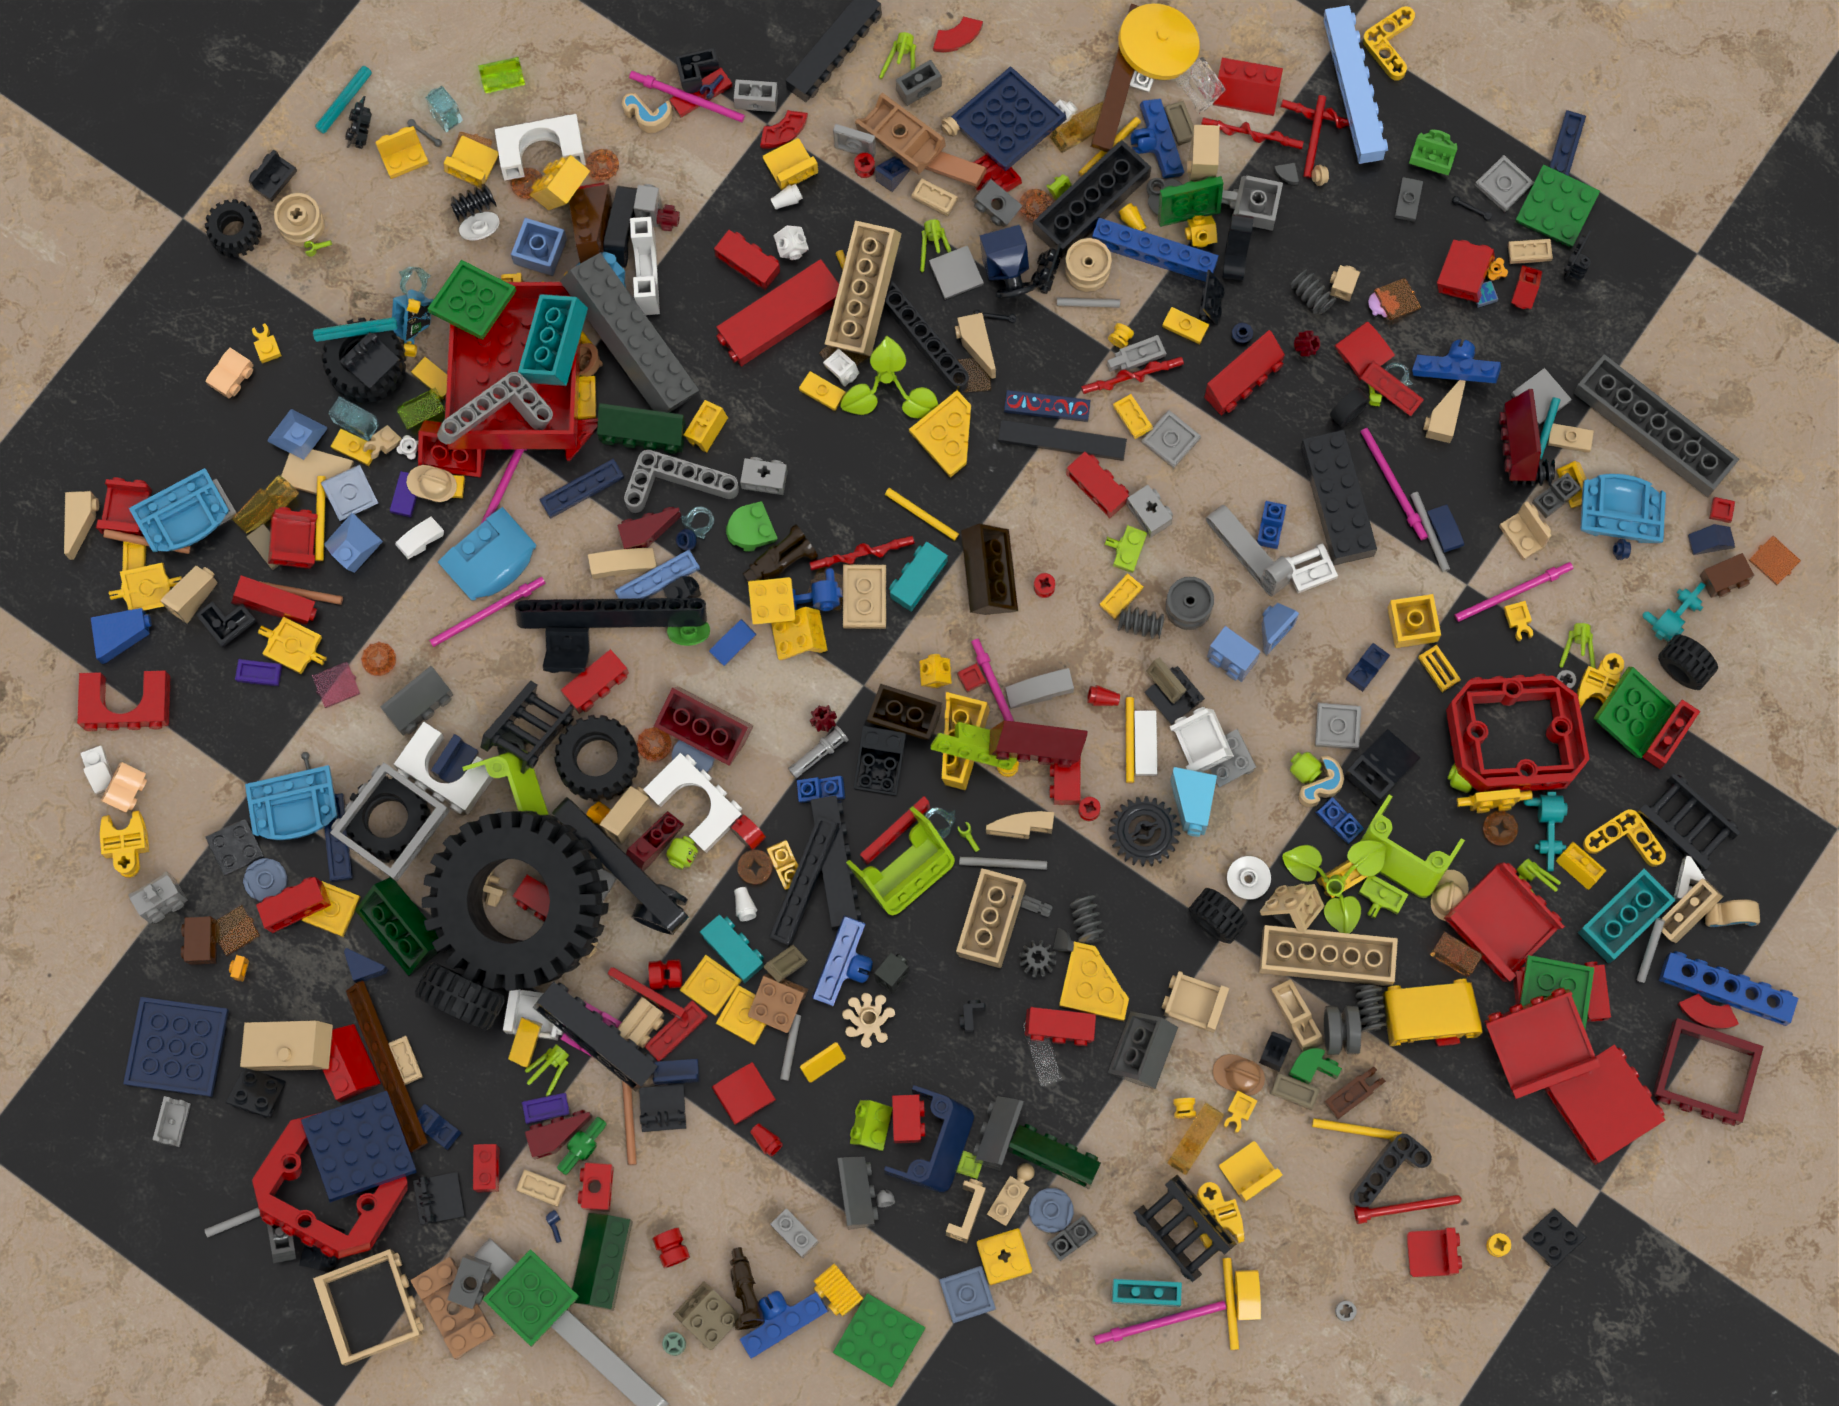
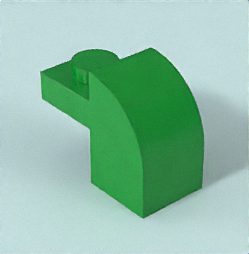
(1309, 1062)

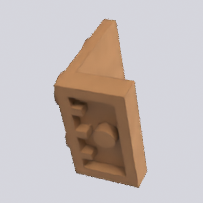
(777, 1002)

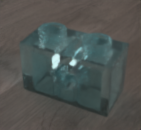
(443, 108)
(353, 418)

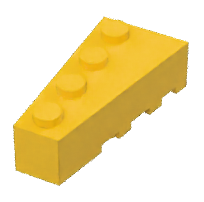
(955, 769)

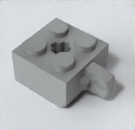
(1251, 191)
(158, 898)

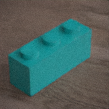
(918, 576)
(733, 948)
(1146, 1293)

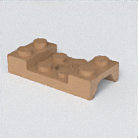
(918, 143)
(461, 1330)

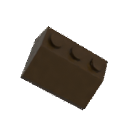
(905, 712)

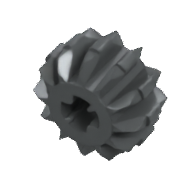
(1045, 955)

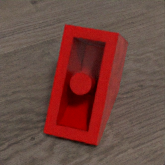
(1526, 287)

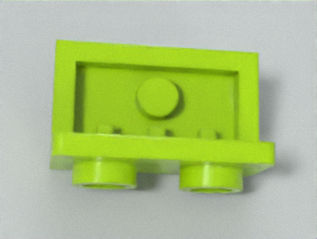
(871, 1124)

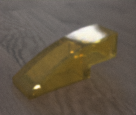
(1077, 129)
(263, 503)
(1195, 1138)

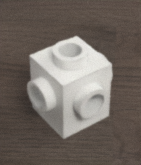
(791, 242)

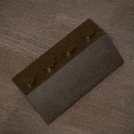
(989, 570)

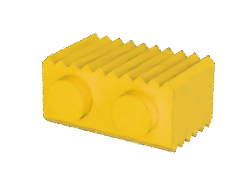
(837, 1290)

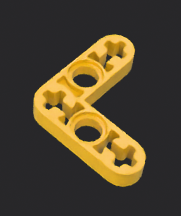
(1382, 41)
(1631, 831)

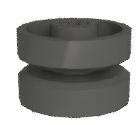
(1192, 591)
(1342, 1030)

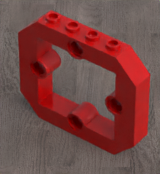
(1566, 716)
(329, 1240)

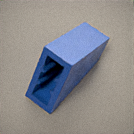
(118, 632)

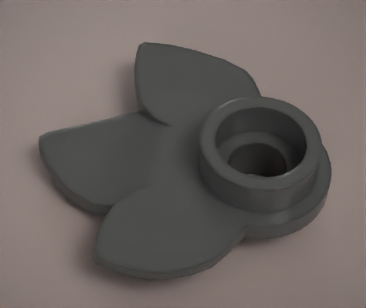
(1153, 200)

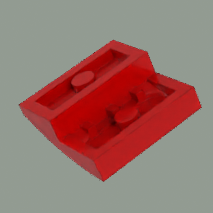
(1005, 179)
(1363, 348)
(743, 1093)

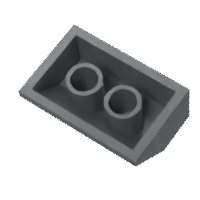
(417, 701)
(1143, 1049)
(997, 1132)
(857, 1192)

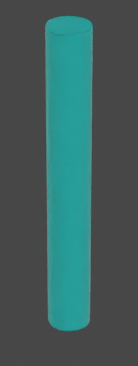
(1548, 423)

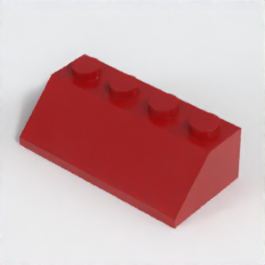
(1244, 374)

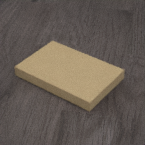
(303, 473)
(864, 596)

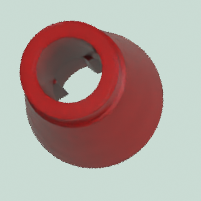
(1102, 697)
(767, 1141)

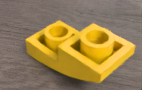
(783, 862)
(1248, 1295)

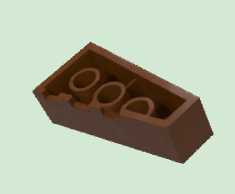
(590, 217)

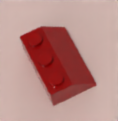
(1249, 86)
(436, 454)
(349, 1065)

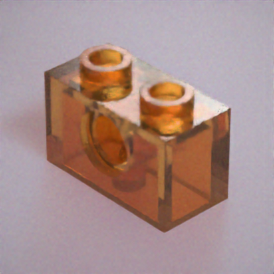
(1456, 954)

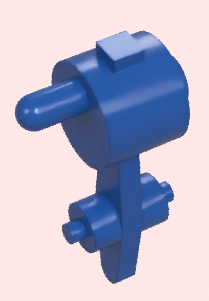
(824, 593)

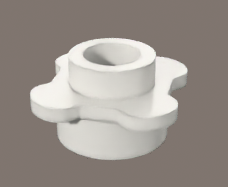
(405, 442)

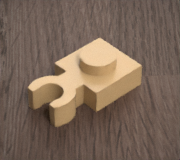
(383, 440)

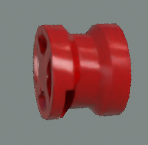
(867, 169)
(1044, 590)
(1088, 813)

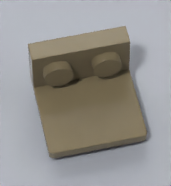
(707, 1315)

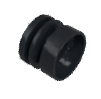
(648, 919)

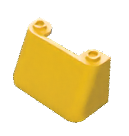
(1431, 1012)

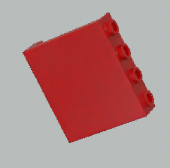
(1504, 920)
(1541, 1043)
(1606, 1105)

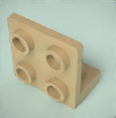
(1526, 531)
(1300, 901)

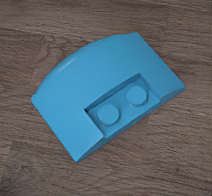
(1623, 508)
(181, 513)
(489, 556)
(292, 804)

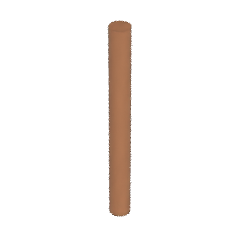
(135, 539)
(310, 594)
(629, 1124)

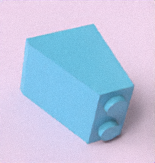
(1193, 799)

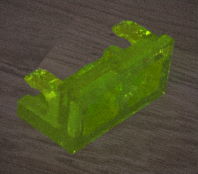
(501, 75)
(421, 408)

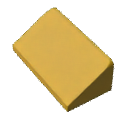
(1576, 471)
(1580, 865)
(525, 1042)
(822, 1062)

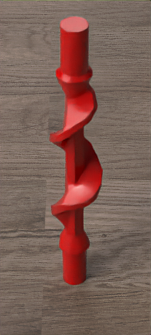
(1328, 114)
(1257, 136)
(1126, 375)
(862, 550)

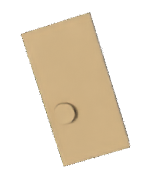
(1203, 153)
(991, 918)
(286, 1045)

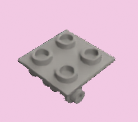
(1236, 766)

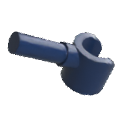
(711, 87)
(553, 1218)

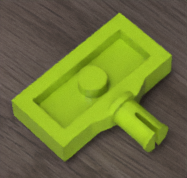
(1127, 548)
(1382, 895)

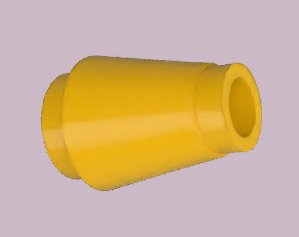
(1131, 217)

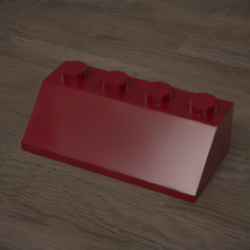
(1521, 437)
(703, 725)
(1036, 743)

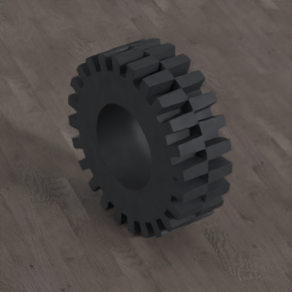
(459, 909)

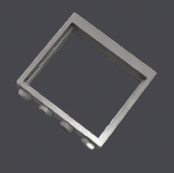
(418, 840)

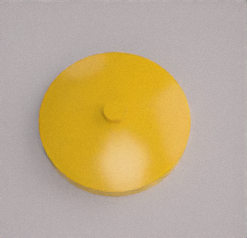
(1158, 41)

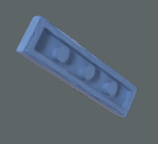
(659, 577)

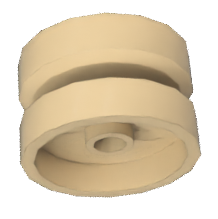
(299, 219)
(1088, 264)

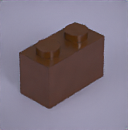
(1727, 575)
(199, 940)

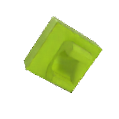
(1059, 186)

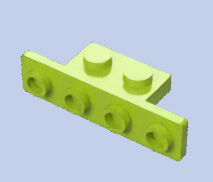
(970, 743)

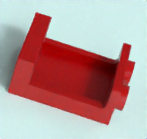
(1465, 270)
(119, 498)
(292, 538)

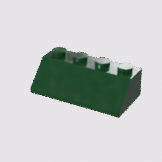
(641, 428)
(398, 925)
(1054, 1156)
(601, 1260)

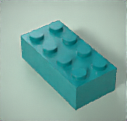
(553, 340)
(1626, 916)

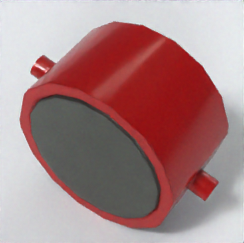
(747, 832)

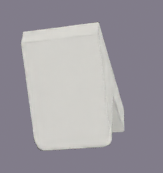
(97, 769)
(1688, 874)

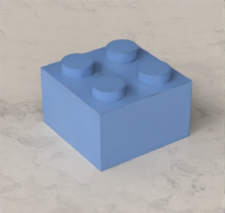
(538, 246)
(1232, 654)

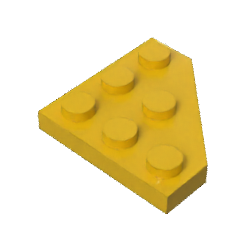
(946, 433)
(1092, 986)

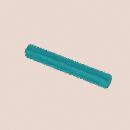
(343, 99)
(355, 329)

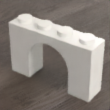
(515, 139)
(646, 279)
(414, 764)
(682, 774)

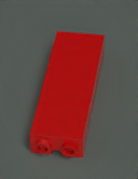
(779, 313)

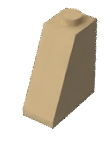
(189, 593)
(625, 814)

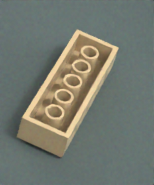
(863, 288)
(1328, 955)

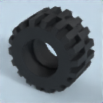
(228, 213)
(1688, 662)
(1218, 915)

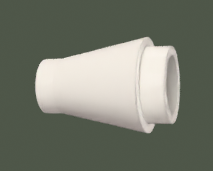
(788, 196)
(744, 905)

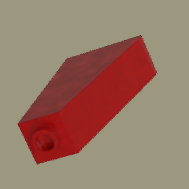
(273, 601)

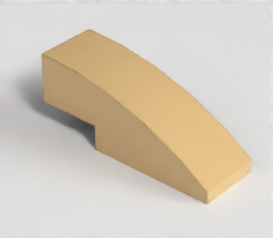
(621, 562)
(1021, 824)
(1297, 1016)

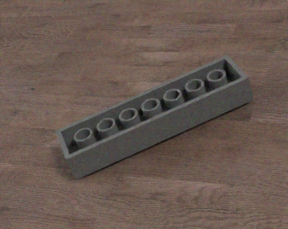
(629, 335)
(1656, 425)

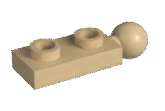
(1011, 1195)

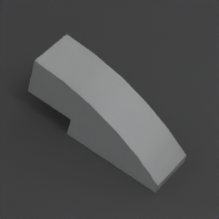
(1040, 688)

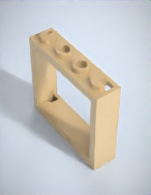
(321, 1283)

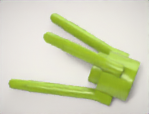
(903, 45)
(933, 232)
(1582, 635)
(1530, 870)
(555, 1057)

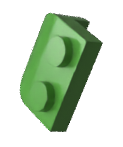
(1434, 152)
(750, 527)

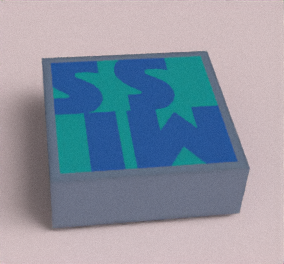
(1488, 294)

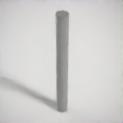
(1430, 532)
(1007, 863)

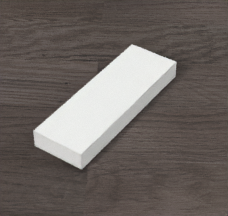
(1145, 743)

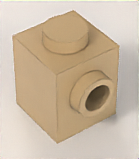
(1344, 282)

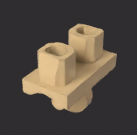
(494, 892)

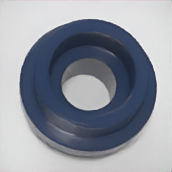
(1242, 339)
(686, 539)
(1622, 549)

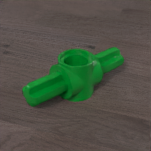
(582, 1145)

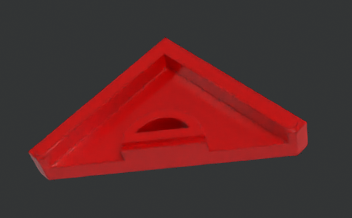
(585, 429)

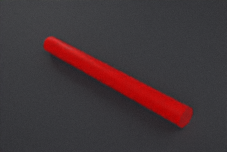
(1314, 136)

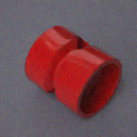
(657, 974)
(671, 1248)

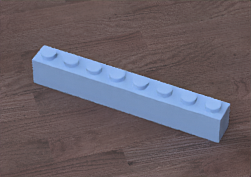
(1354, 84)

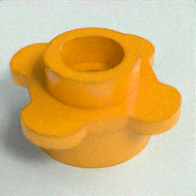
(1501, 272)

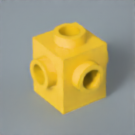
(1201, 231)
(935, 671)

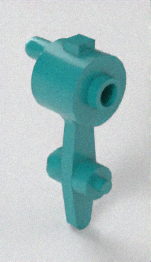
(1670, 622)
(1550, 810)

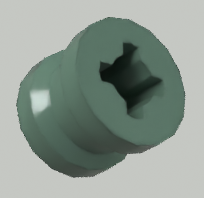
(671, 1342)

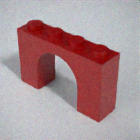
(151, 711)
(1599, 1001)

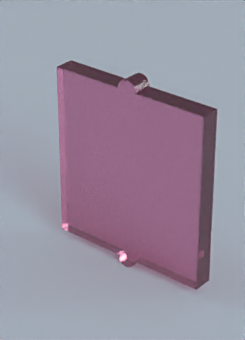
(336, 684)

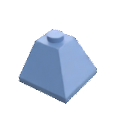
(297, 434)
(352, 543)
(1276, 624)

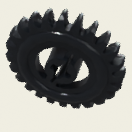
(1125, 841)

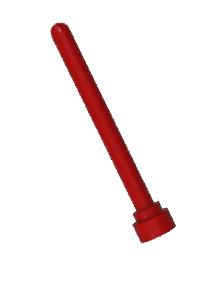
(1363, 1214)

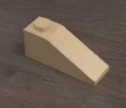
(976, 342)
(1444, 417)
(79, 517)

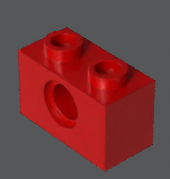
(486, 1168)
(602, 1199)

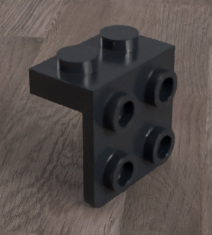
(566, 650)

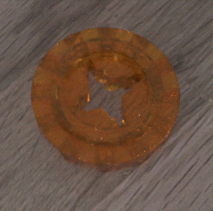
(602, 156)
(519, 188)
(1040, 197)
(385, 664)
(656, 753)
(1492, 833)
(747, 860)

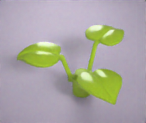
(886, 360)
(1340, 912)

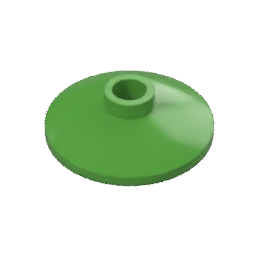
(688, 635)

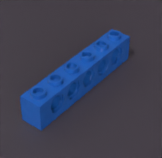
(1155, 250)
(1672, 975)

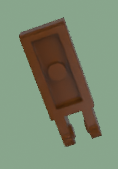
(1352, 1094)

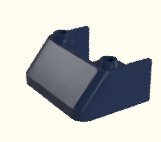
(941, 1169)

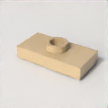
(934, 197)
(1530, 251)
(1571, 438)
(405, 1060)
(541, 1188)

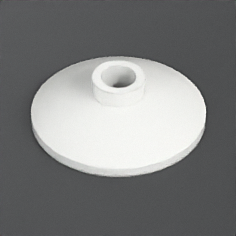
(479, 226)
(1250, 867)

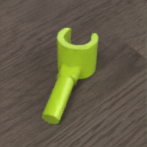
(315, 247)
(1375, 398)
(967, 834)

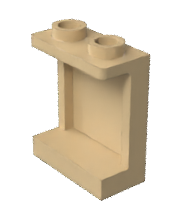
(1195, 1002)
(963, 1234)

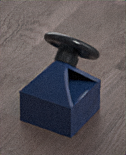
(1006, 258)

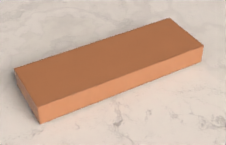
(957, 169)

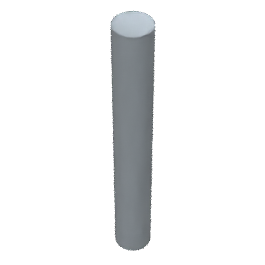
(1088, 302)
(1650, 950)
(790, 1047)
(225, 1225)

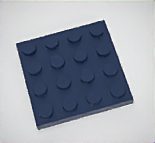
(1008, 118)
(176, 1047)
(358, 1146)

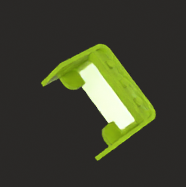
(523, 786)
(1404, 867)
(911, 872)

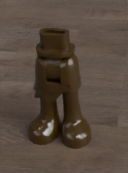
(771, 562)
(743, 1287)

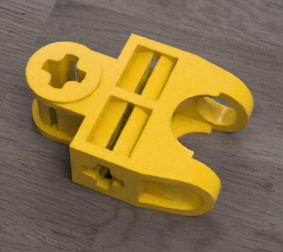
(1600, 681)
(124, 844)
(1216, 1206)

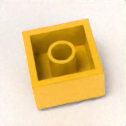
(1414, 621)

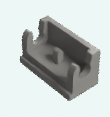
(171, 1122)

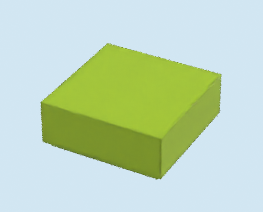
(968, 1166)

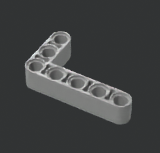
(491, 404)
(676, 475)
(1269, 574)

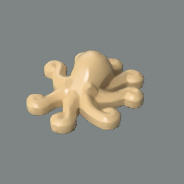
(868, 1019)

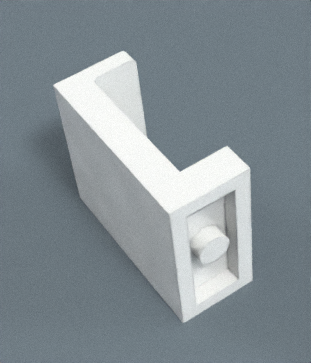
(1202, 740)
(520, 1005)

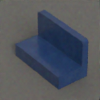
(453, 758)
(676, 1072)

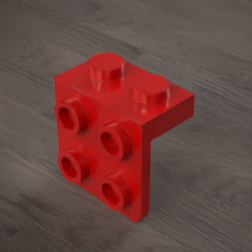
(1434, 1253)

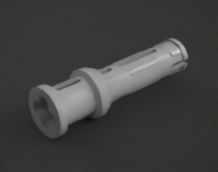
(825, 747)

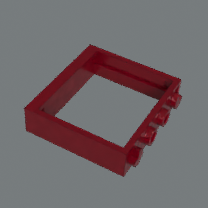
(1718, 1038)

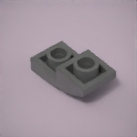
(1557, 495)
(1072, 1238)

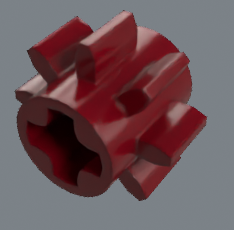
(668, 217)
(1307, 343)
(823, 718)

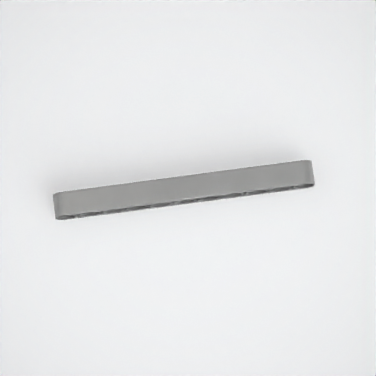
(583, 1340)

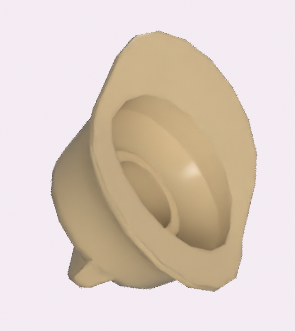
(431, 483)
(1448, 893)

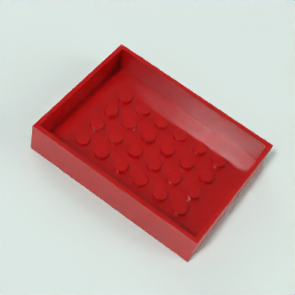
(480, 363)

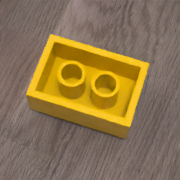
(559, 182)

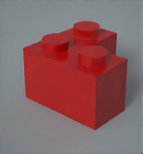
(906, 1119)

